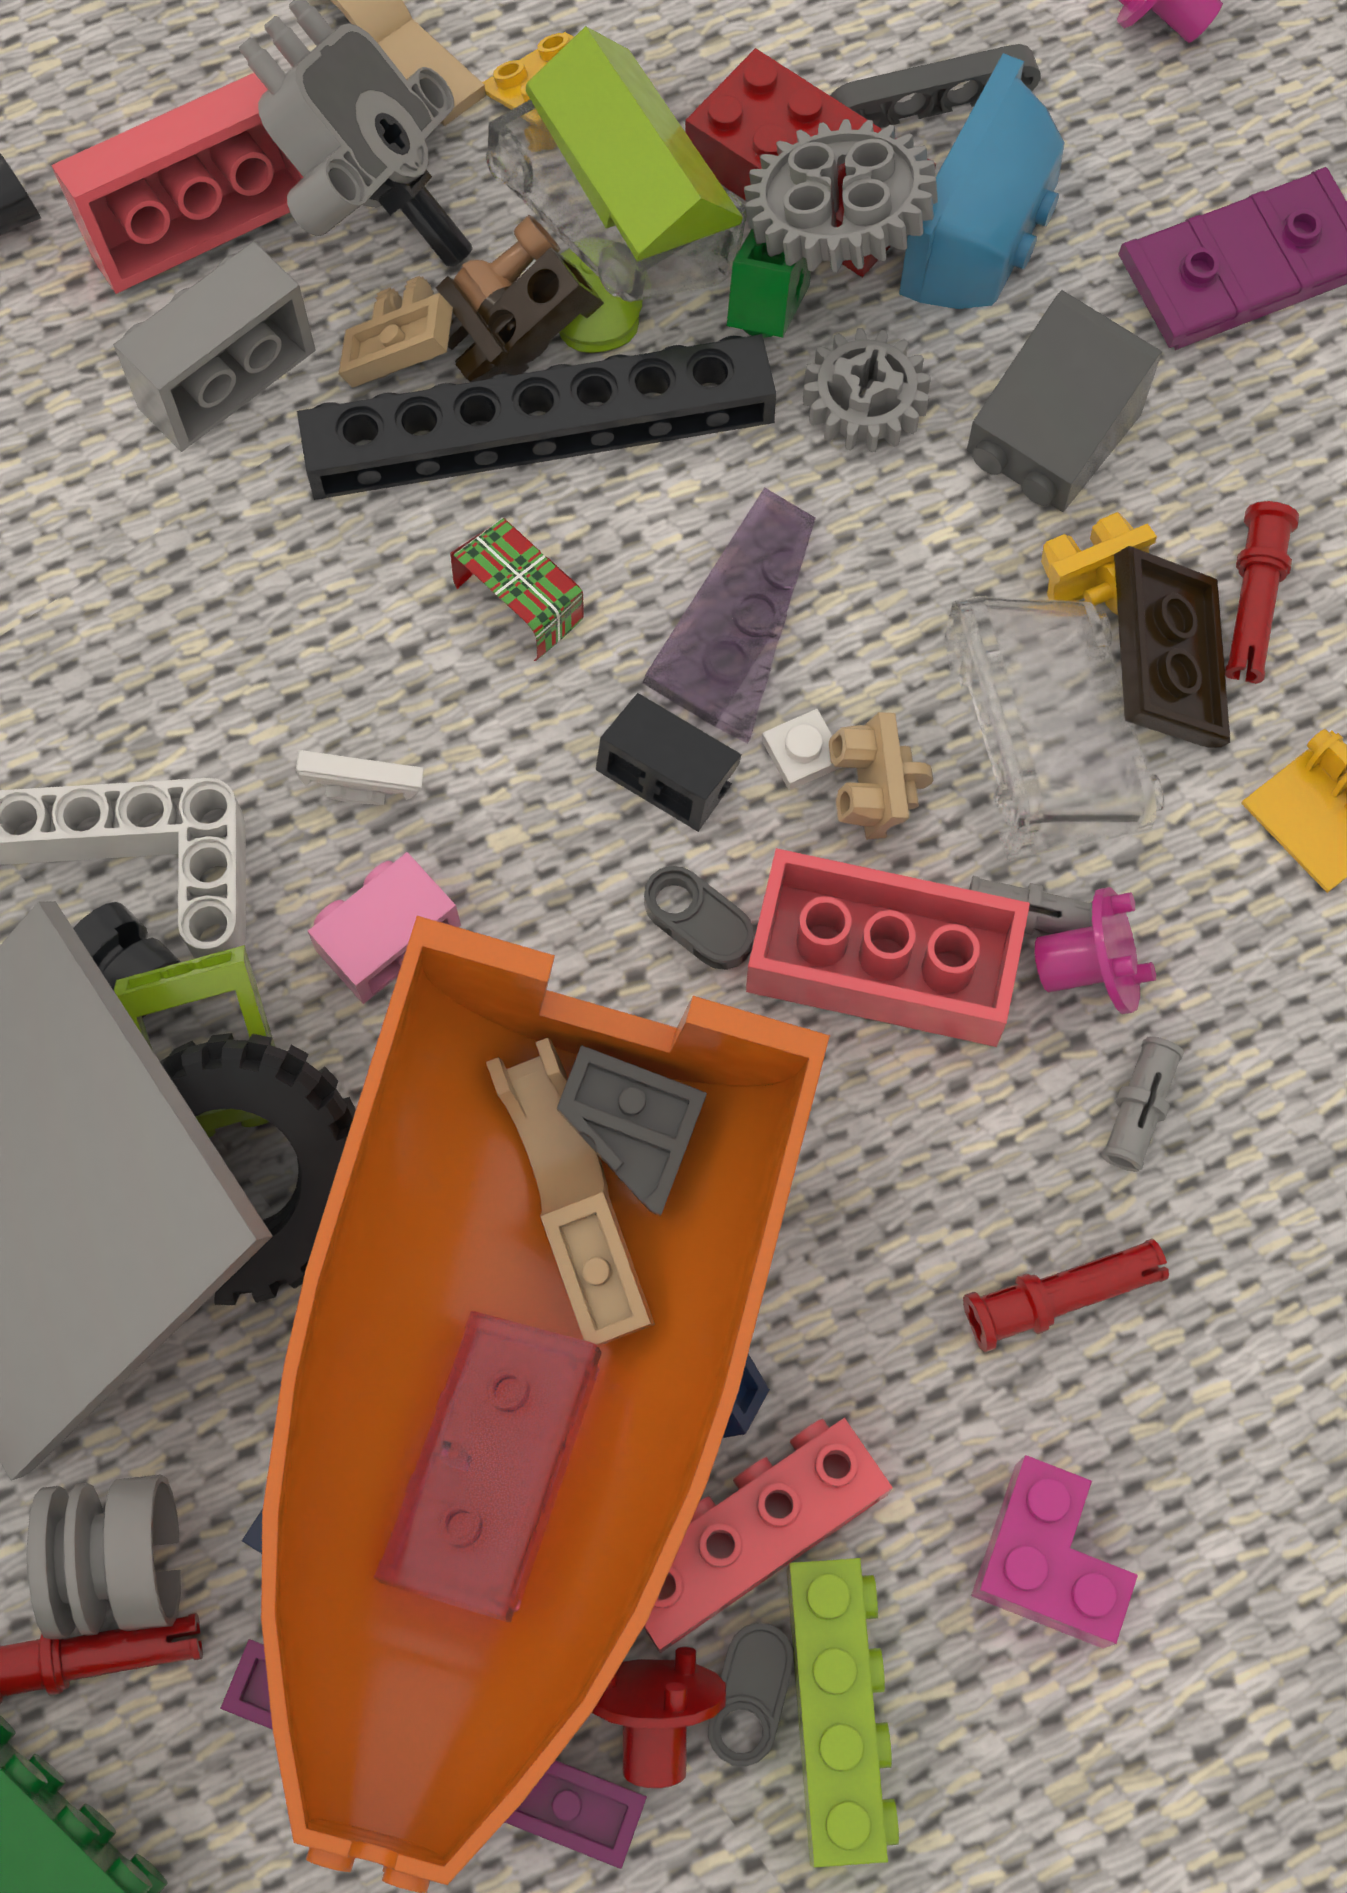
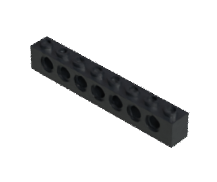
(515, 438)

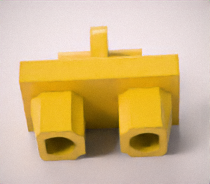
(1091, 572)

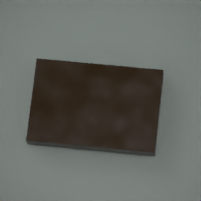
(1171, 649)

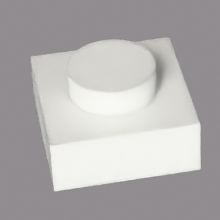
(800, 749)

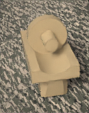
(884, 772)

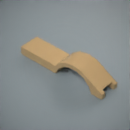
(413, 48)
(573, 1201)

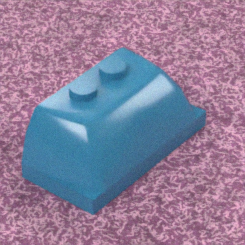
(989, 197)

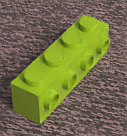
(836, 1713)

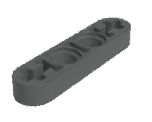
(878, 95)

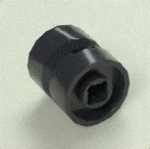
(121, 943)

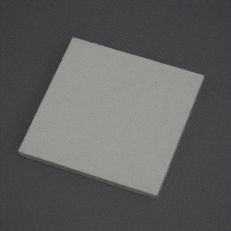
(107, 1194)

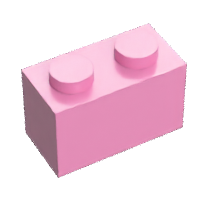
(371, 929)

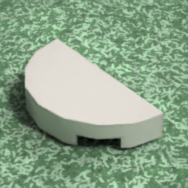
(358, 779)

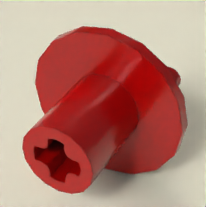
(655, 1707)

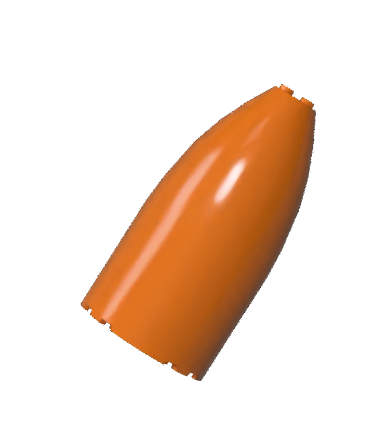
(406, 1716)

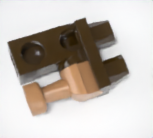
(514, 316)

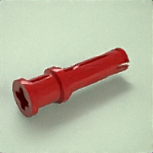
(1262, 567)
(1036, 1301)
(55, 1662)

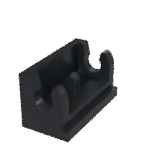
(666, 761)

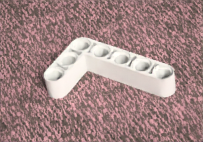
(118, 835)

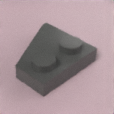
(632, 1121)

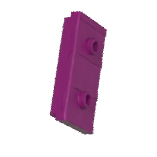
(1242, 259)

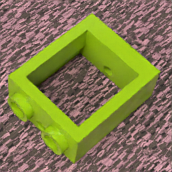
(192, 982)

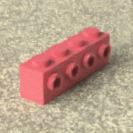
(765, 1526)

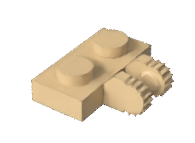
(397, 334)

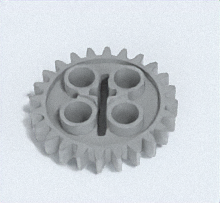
(884, 195)

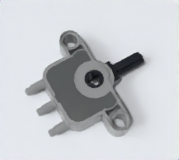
(353, 128)

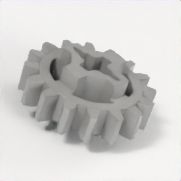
(889, 404)

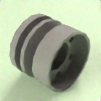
(94, 1556)

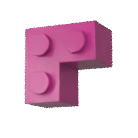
(1037, 1572)

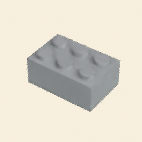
(216, 345)

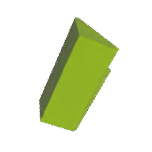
(628, 147)

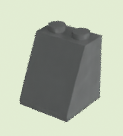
(1064, 402)

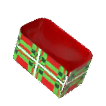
(522, 580)

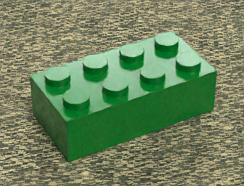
(52, 1843)

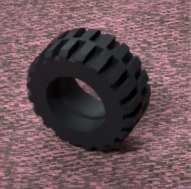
(304, 1108)

